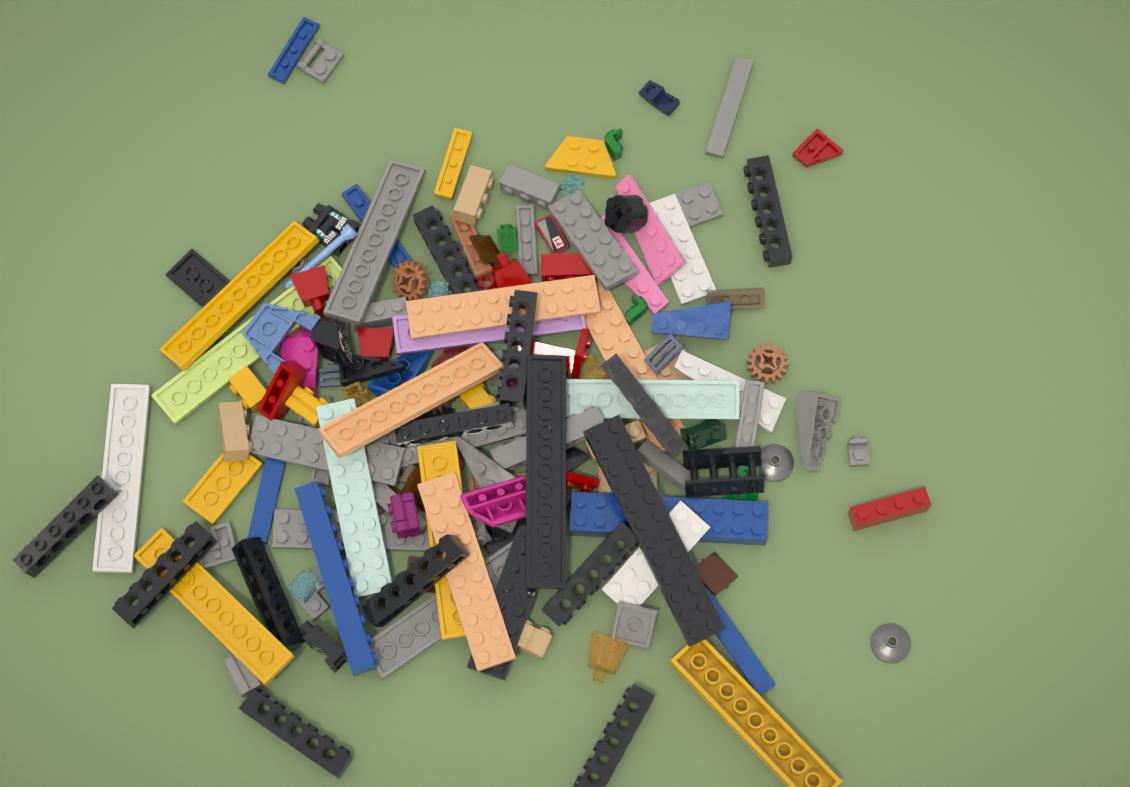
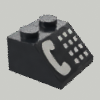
(332, 344)

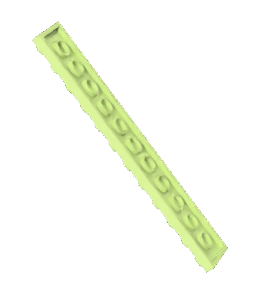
(212, 370)

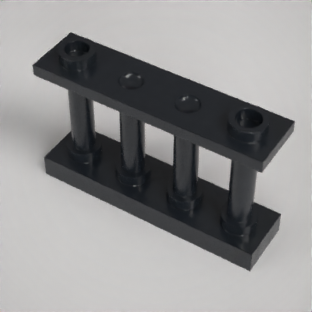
(723, 458)

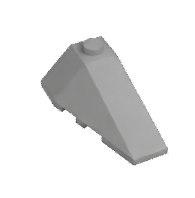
(815, 419)

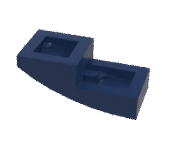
(658, 98)

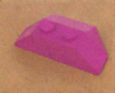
(303, 351)
(498, 502)

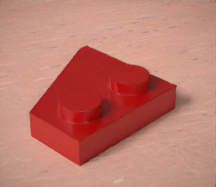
(816, 149)
(581, 354)
(581, 482)

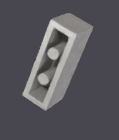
(529, 186)
(380, 313)

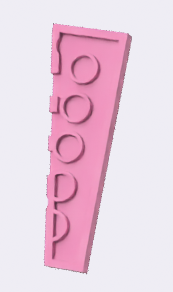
(655, 242)
(643, 283)

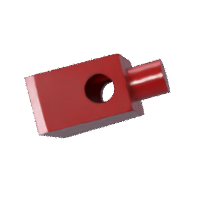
(509, 272)
(312, 287)
(376, 342)

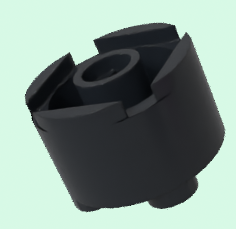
(625, 213)

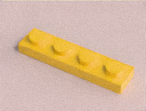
(453, 164)

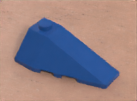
(415, 365)

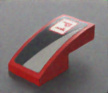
(551, 234)

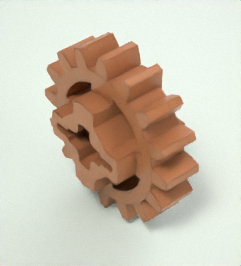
(410, 280)
(767, 355)

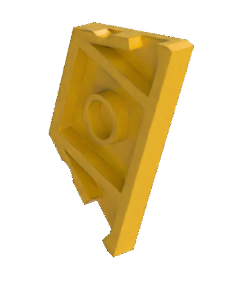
(582, 157)

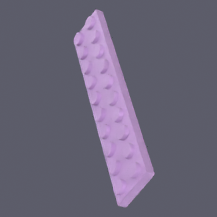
(405, 345)

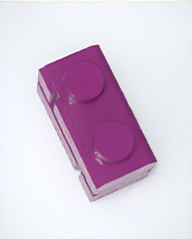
(405, 515)

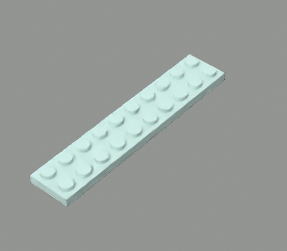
(673, 397)
(356, 510)

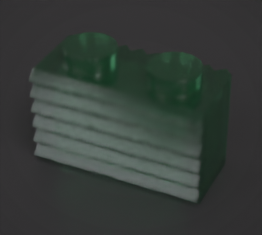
(703, 434)

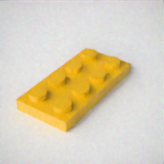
(221, 487)

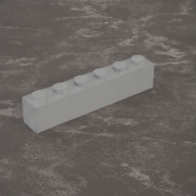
(513, 454)

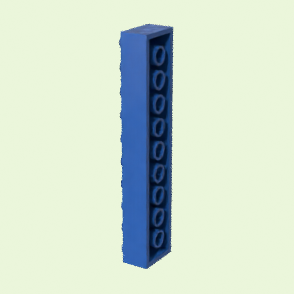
(728, 519)

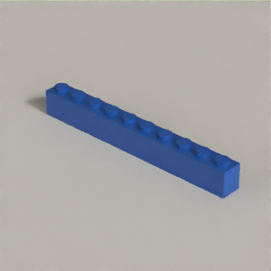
(335, 578)

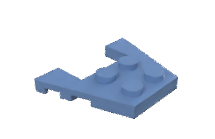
(271, 327)

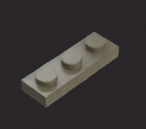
(740, 298)

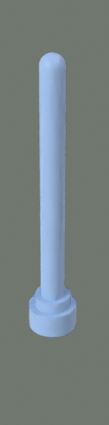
(346, 234)

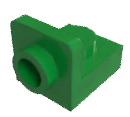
(612, 143)
(507, 238)
(636, 312)

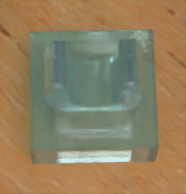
(571, 183)

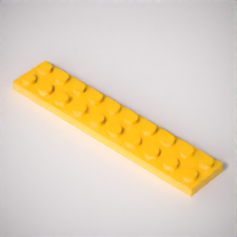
(239, 295)
(434, 462)
(221, 614)

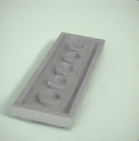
(592, 240)

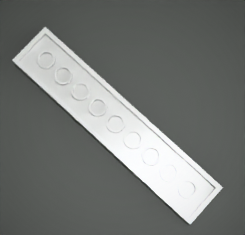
(123, 471)

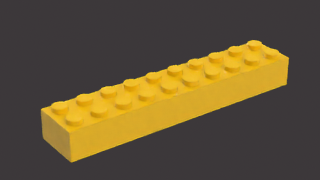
(751, 718)

